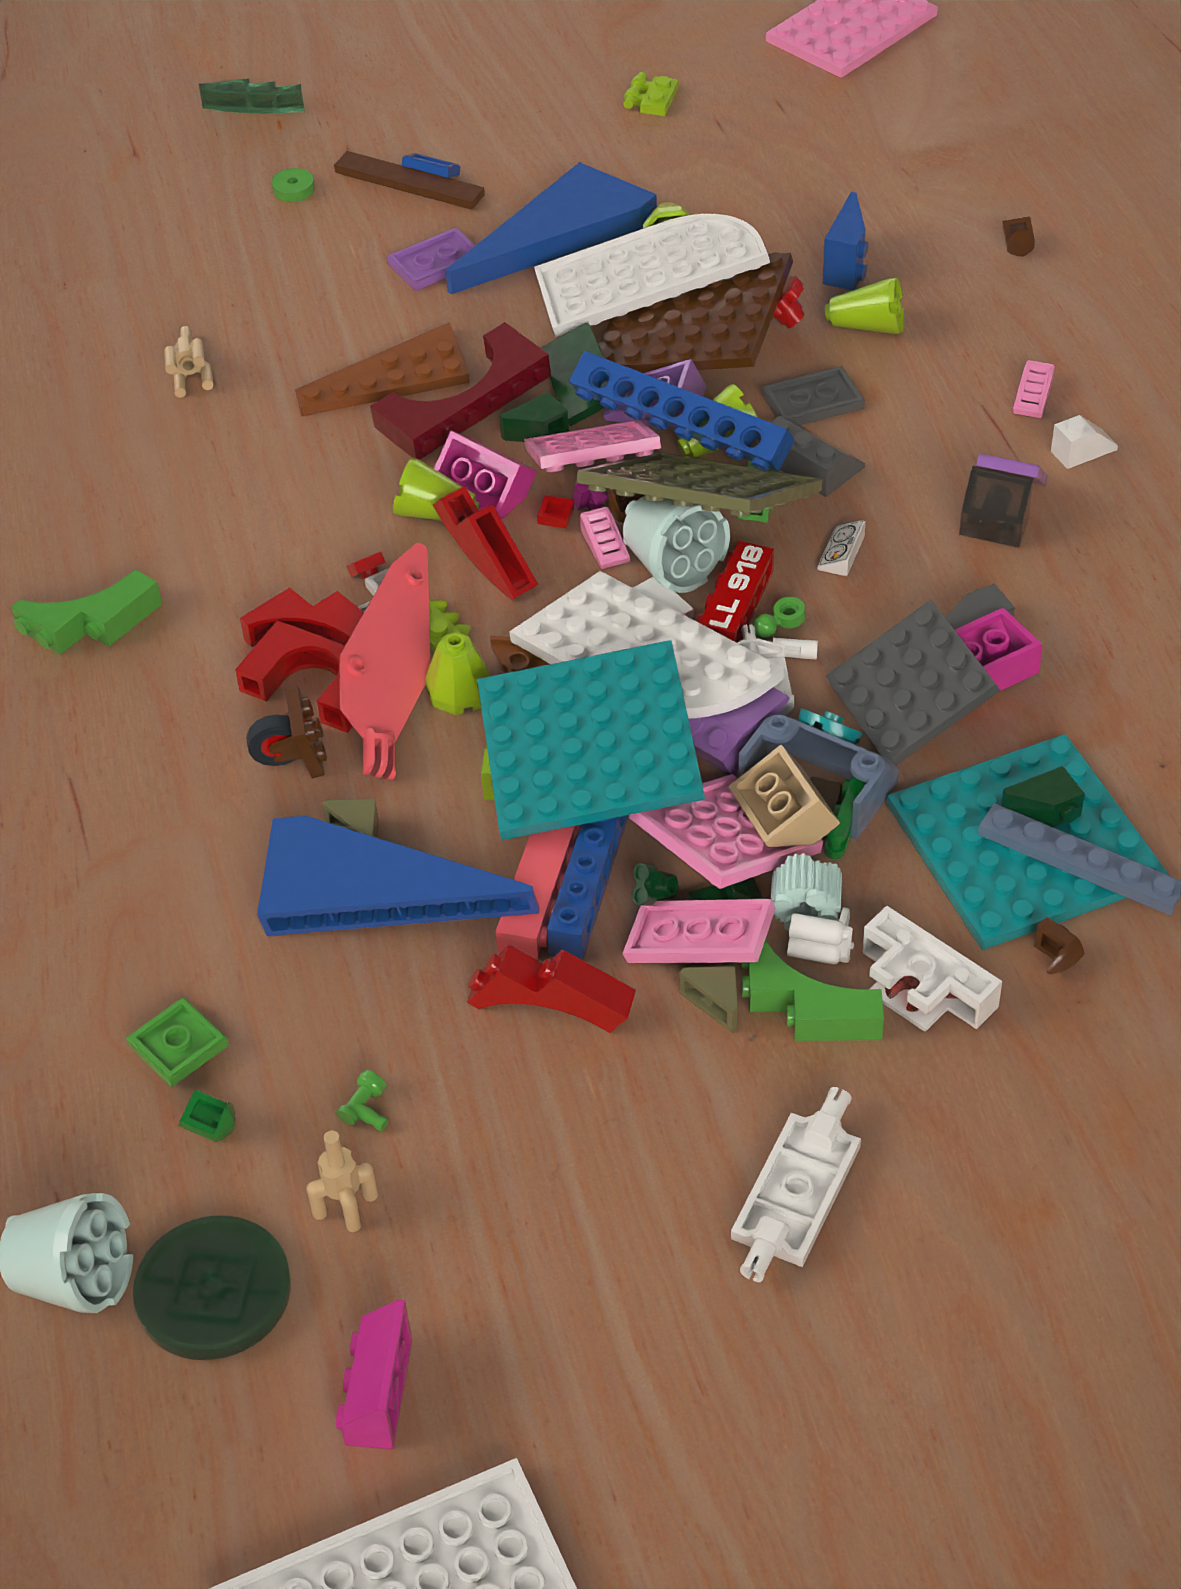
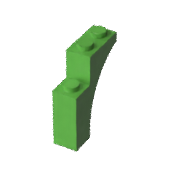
(101, 615)
(812, 1007)

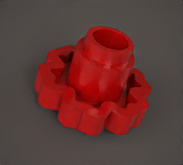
(789, 309)

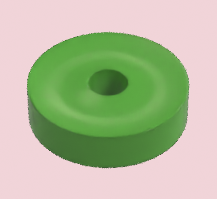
(293, 184)

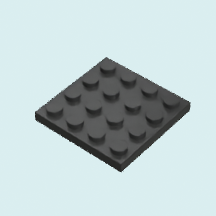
(912, 683)

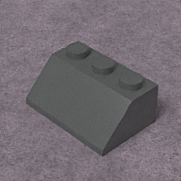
(817, 458)

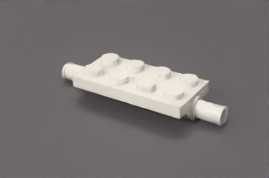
(796, 1187)

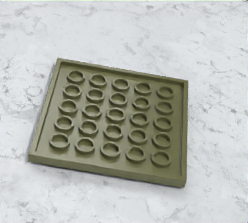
(700, 482)

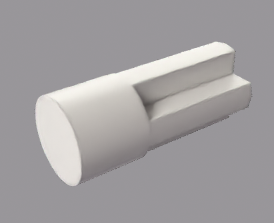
(799, 648)

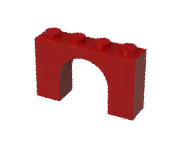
(289, 650)

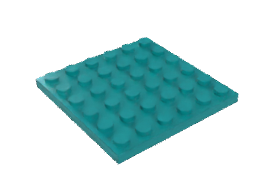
(588, 740)
(996, 887)

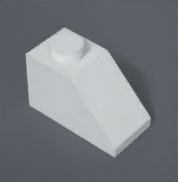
(1079, 441)

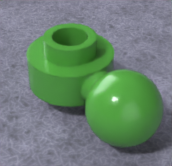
(788, 613)

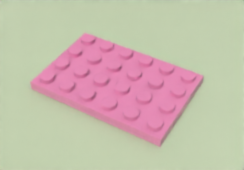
(848, 32)

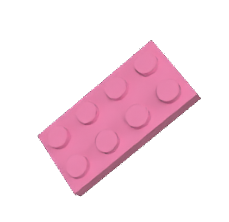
(700, 931)

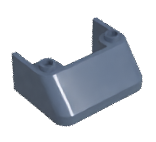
(828, 753)

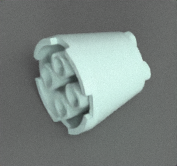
(676, 541)
(69, 1253)

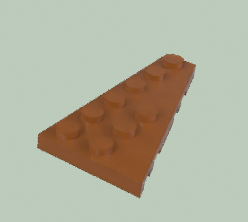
(406, 369)

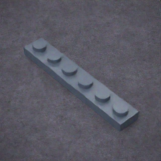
(1081, 859)

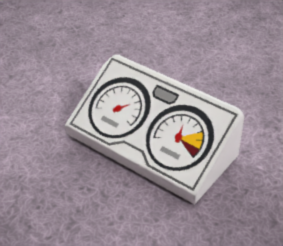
(842, 548)

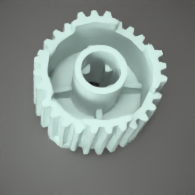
(806, 889)

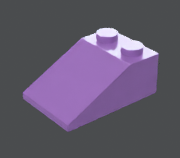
(680, 374)
(724, 735)

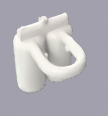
(820, 938)

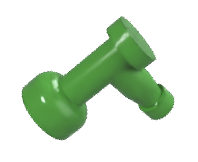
(369, 1086)

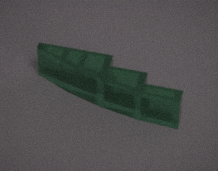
(255, 98)

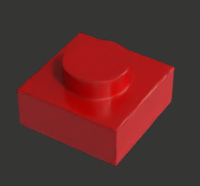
(555, 512)
(366, 566)

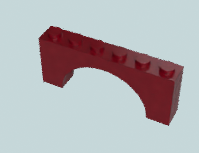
(425, 425)

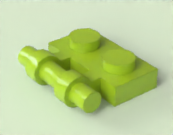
(656, 94)

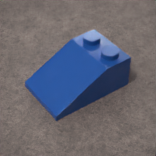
(846, 247)

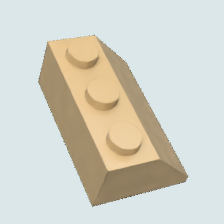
(783, 802)

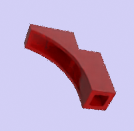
(331, 617)
(557, 984)

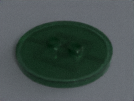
(212, 1287)

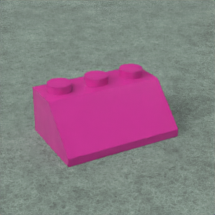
(485, 472)
(1003, 647)
(376, 1378)

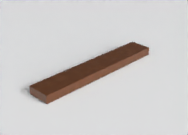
(409, 180)

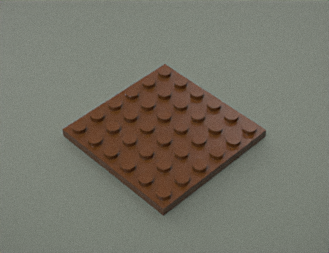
(711, 324)

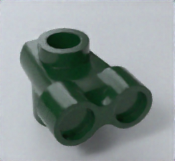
(652, 885)

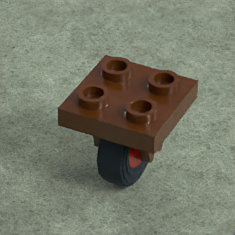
(289, 736)

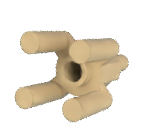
(187, 359)
(340, 1182)

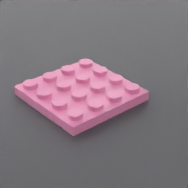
(592, 443)
(717, 836)

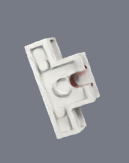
(924, 975)

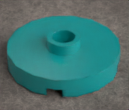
(830, 724)

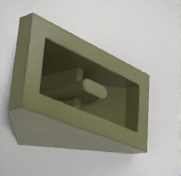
(353, 814)
(712, 992)

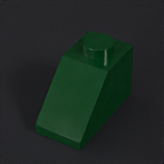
(1046, 798)

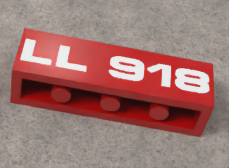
(738, 590)

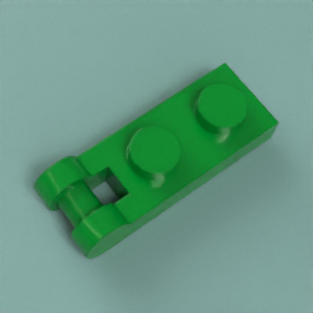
(840, 836)

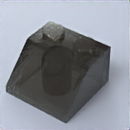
(996, 506)

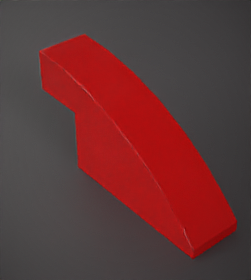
(486, 542)

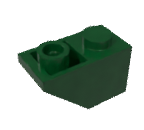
(534, 419)

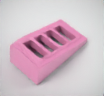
(1035, 388)
(602, 521)

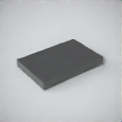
(814, 396)

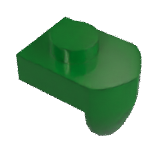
(208, 1117)

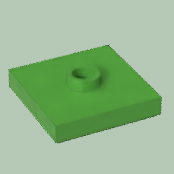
(177, 1041)

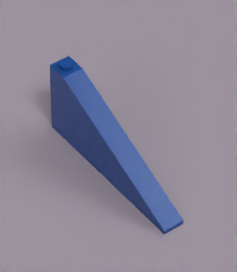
(568, 216)
(344, 880)

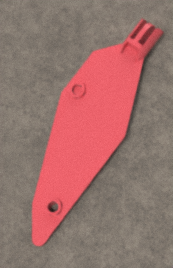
(388, 661)

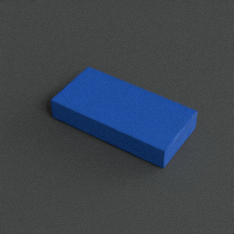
(431, 165)

